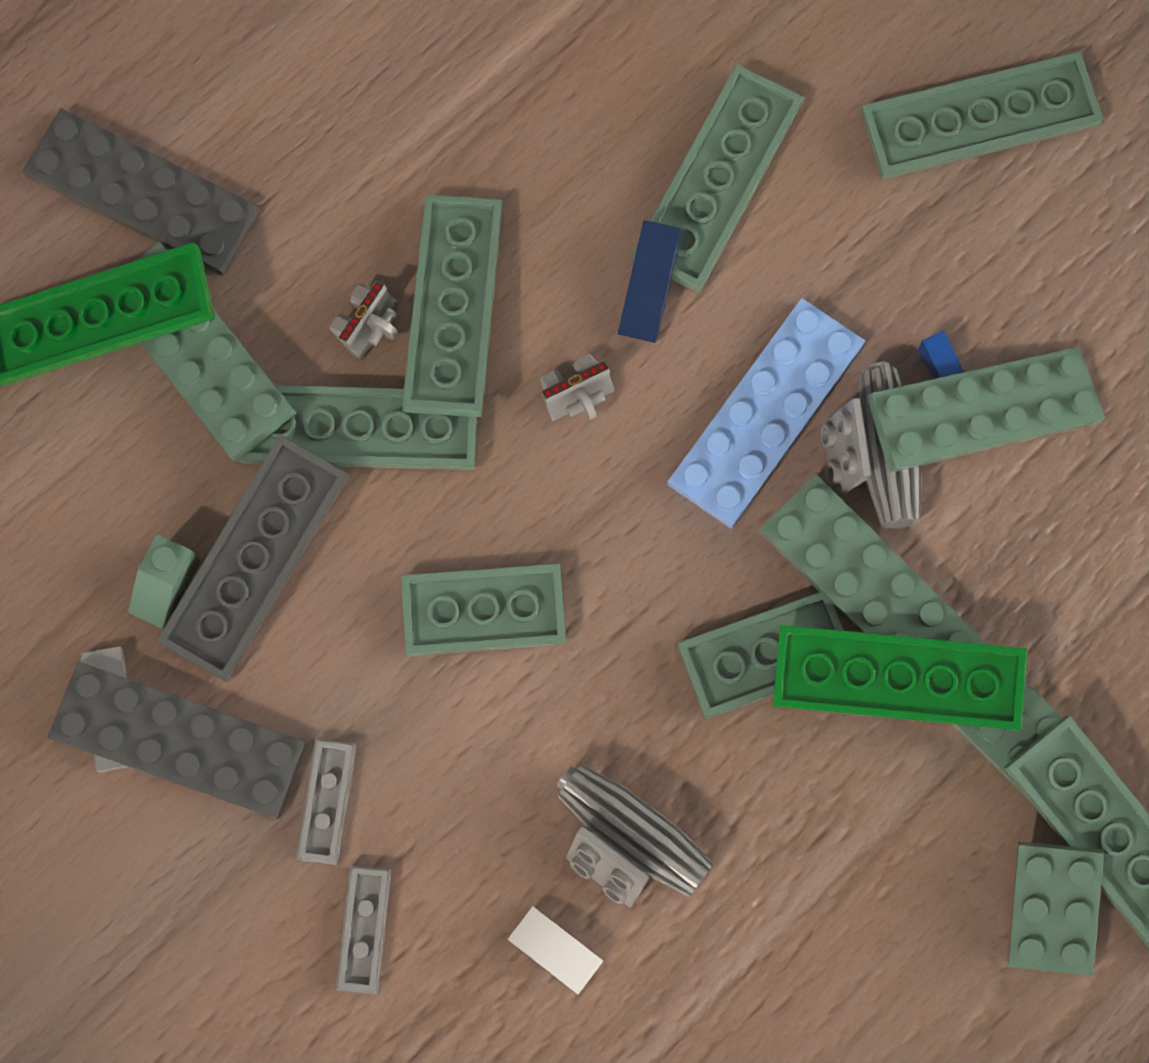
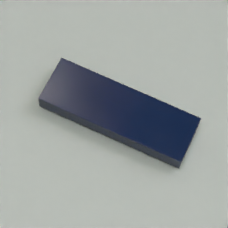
(650, 281)

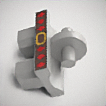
(370, 320)
(579, 391)

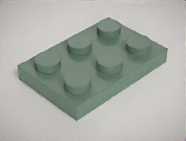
(1055, 908)

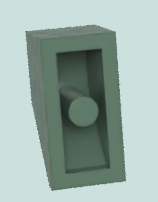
(162, 581)

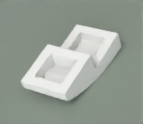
(555, 950)

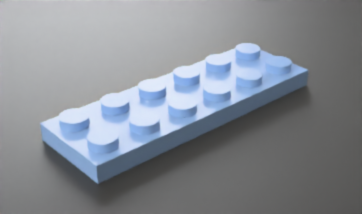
(766, 413)

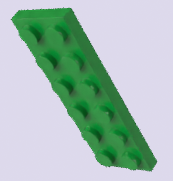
(103, 313)
(900, 677)

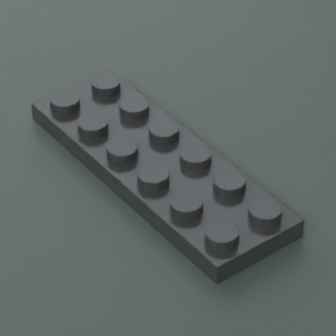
(140, 190)
(253, 558)
(177, 740)

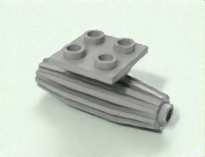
(857, 455)
(626, 839)

